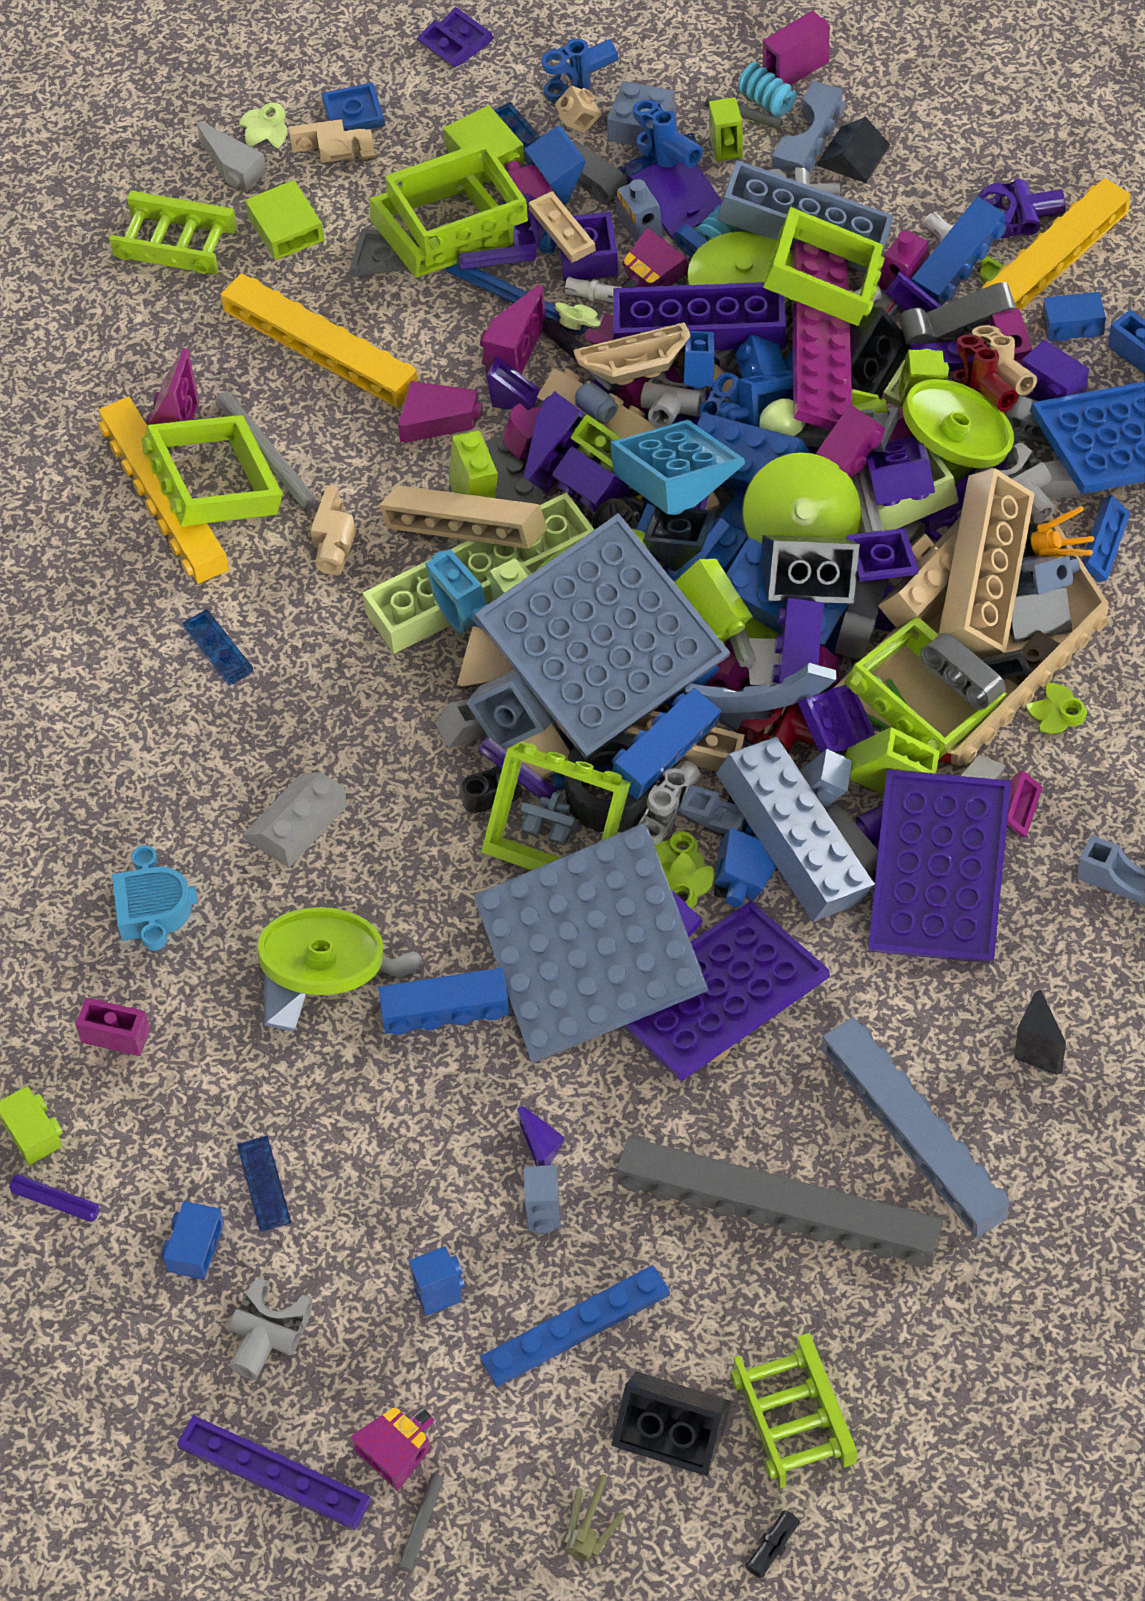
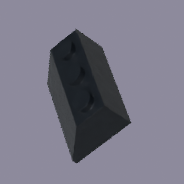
(876, 351)
(809, 568)
(670, 1423)

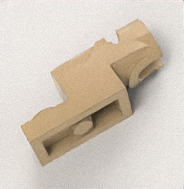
(332, 141)
(332, 533)

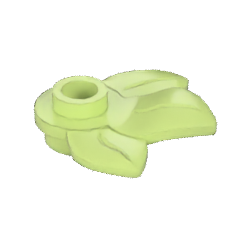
(262, 127)
(577, 316)

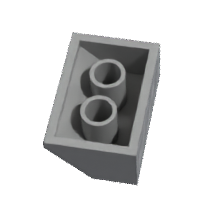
(297, 817)

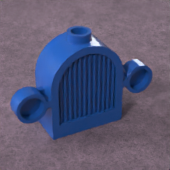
(755, 395)

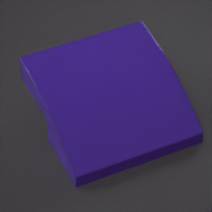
(455, 37)
(836, 719)

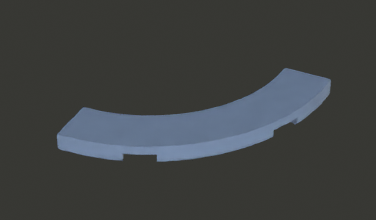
(794, 688)

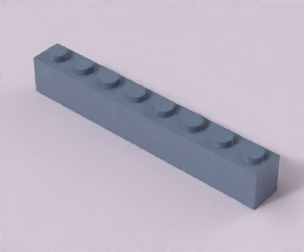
(915, 1127)

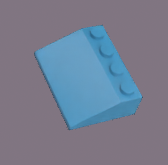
(674, 465)

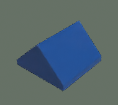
(557, 161)

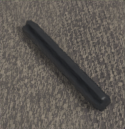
(570, 343)

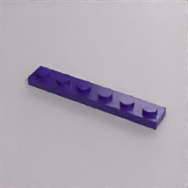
(274, 1472)

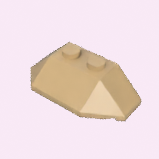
(634, 355)

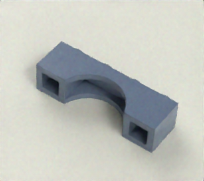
(820, 108)
(1110, 869)

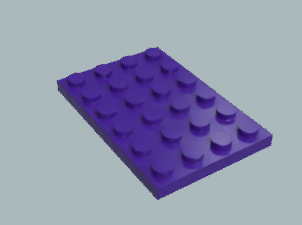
(939, 866)
(750, 978)

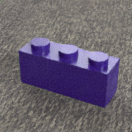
(799, 637)

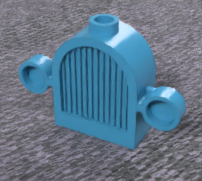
(455, 590)
(151, 900)

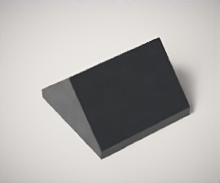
(855, 150)
(678, 536)
(1039, 1037)

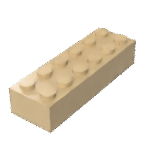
(987, 562)

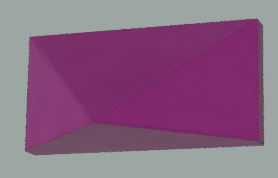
(1022, 802)

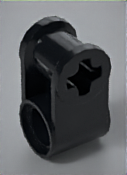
(485, 785)

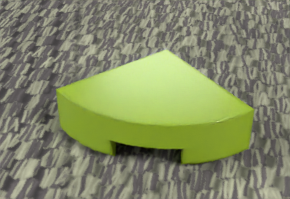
(989, 269)

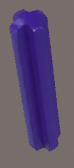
(496, 256)
(526, 777)
(54, 1198)

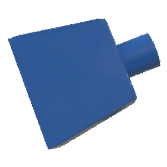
(742, 867)

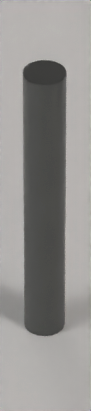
(754, 115)
(420, 1523)

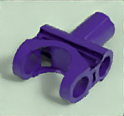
(1024, 204)

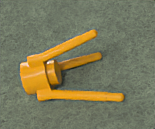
(1047, 541)

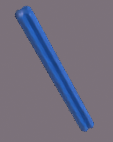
(503, 290)

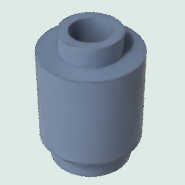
(596, 402)

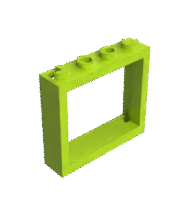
(446, 170)
(382, 217)
(817, 292)
(261, 502)
(891, 707)
(525, 856)

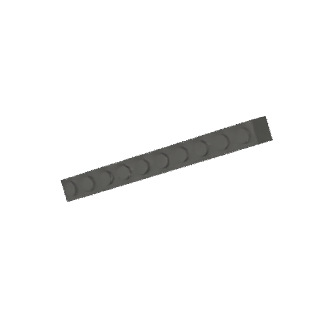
(779, 1202)

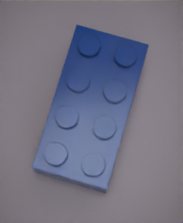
(750, 442)
(748, 582)

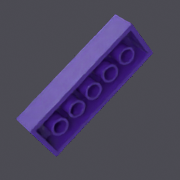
(726, 309)

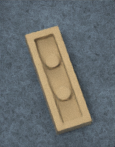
(562, 226)

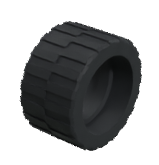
(593, 811)

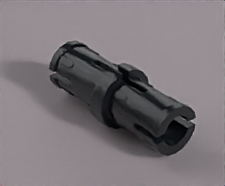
(772, 1544)

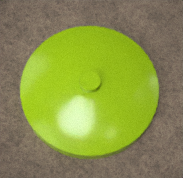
(734, 259)
(958, 423)
(801, 498)
(320, 951)

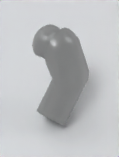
(402, 965)

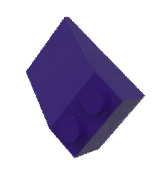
(551, 439)
(900, 472)

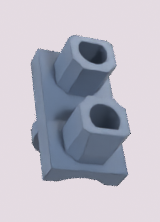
(561, 824)

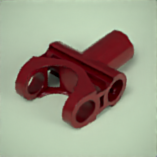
(983, 372)
(787, 728)

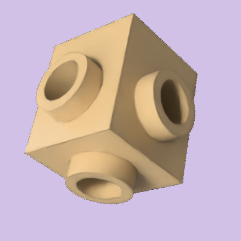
(577, 109)

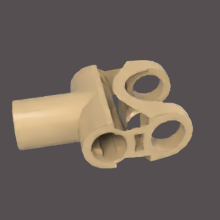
(1008, 369)

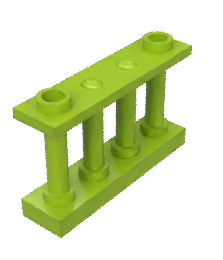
(176, 211)
(816, 1387)

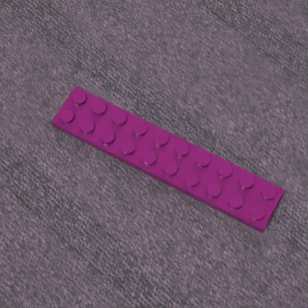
(820, 345)

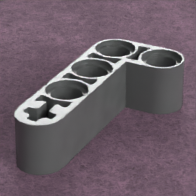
(956, 317)
(860, 619)

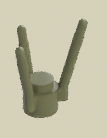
(582, 1541)

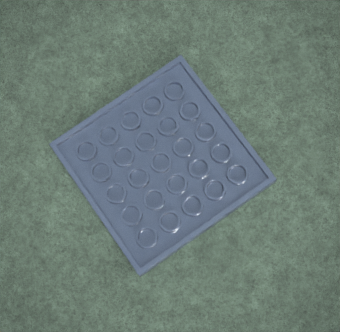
(601, 635)
(590, 943)

